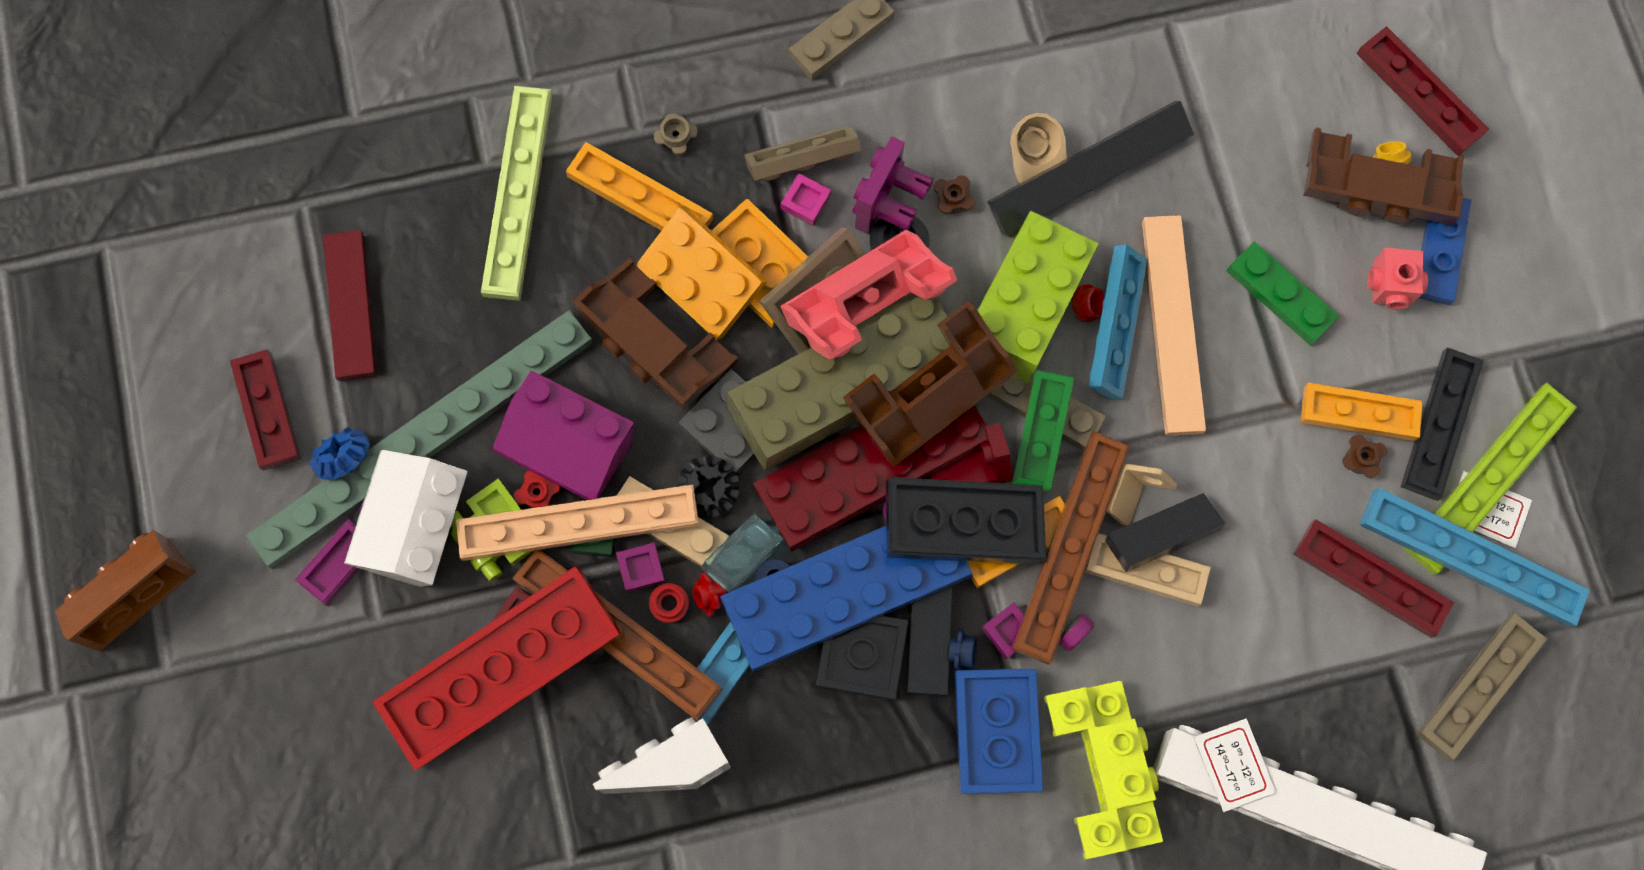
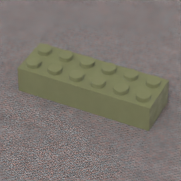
(804, 396)

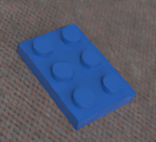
(998, 731)

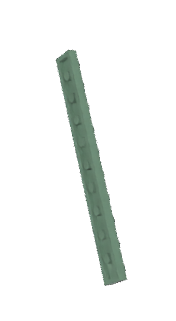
(421, 437)

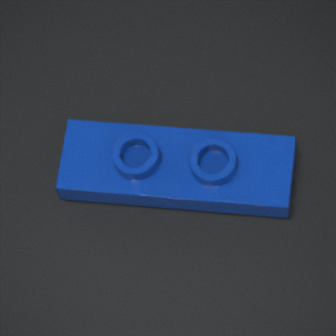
(1443, 255)

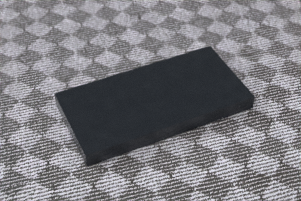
(965, 521)

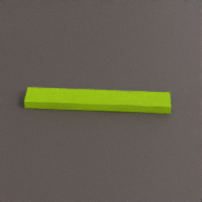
(1502, 463)

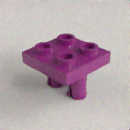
(873, 193)

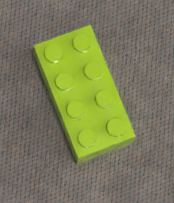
(1035, 289)

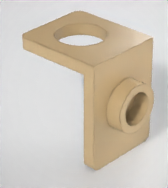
(1129, 489)

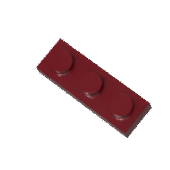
(265, 410)

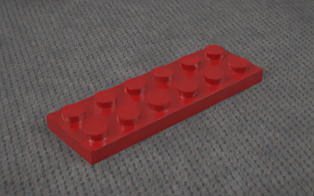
(496, 668)

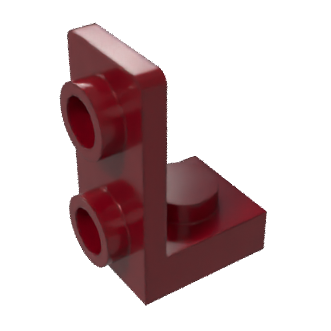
(986, 465)

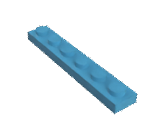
(1474, 557)

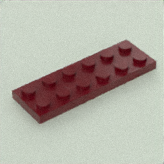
(851, 478)

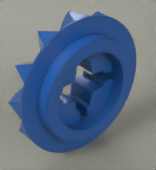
(348, 446)

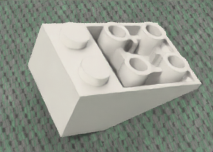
(676, 764)

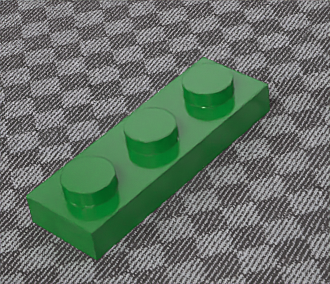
(1282, 293)
(1043, 429)

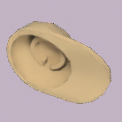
(1036, 145)

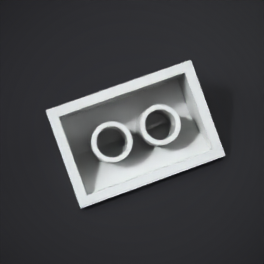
(406, 517)

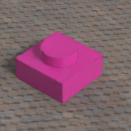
(805, 199)

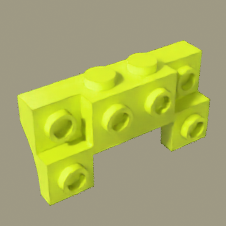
(1117, 767)

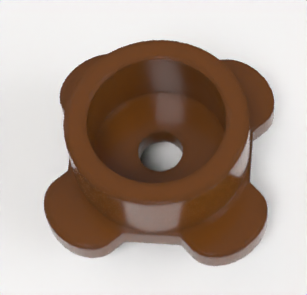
(950, 204)
(1354, 461)

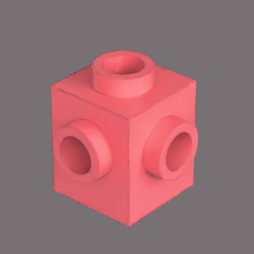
(1397, 278)

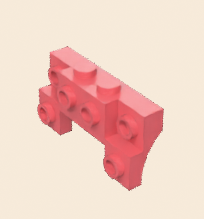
(863, 288)

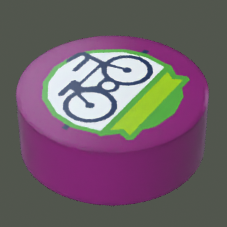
(1076, 632)

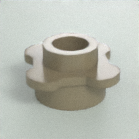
(671, 124)

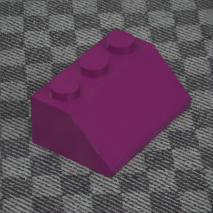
(563, 436)

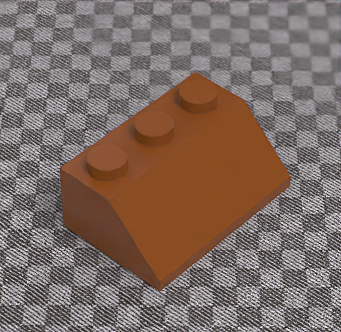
(123, 591)

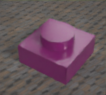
(640, 567)
(1004, 628)

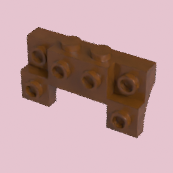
(1384, 186)
(645, 342)
(936, 392)

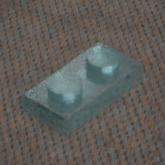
(742, 553)

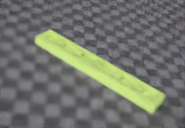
(516, 193)

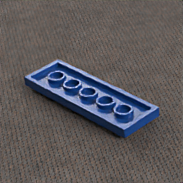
(830, 596)

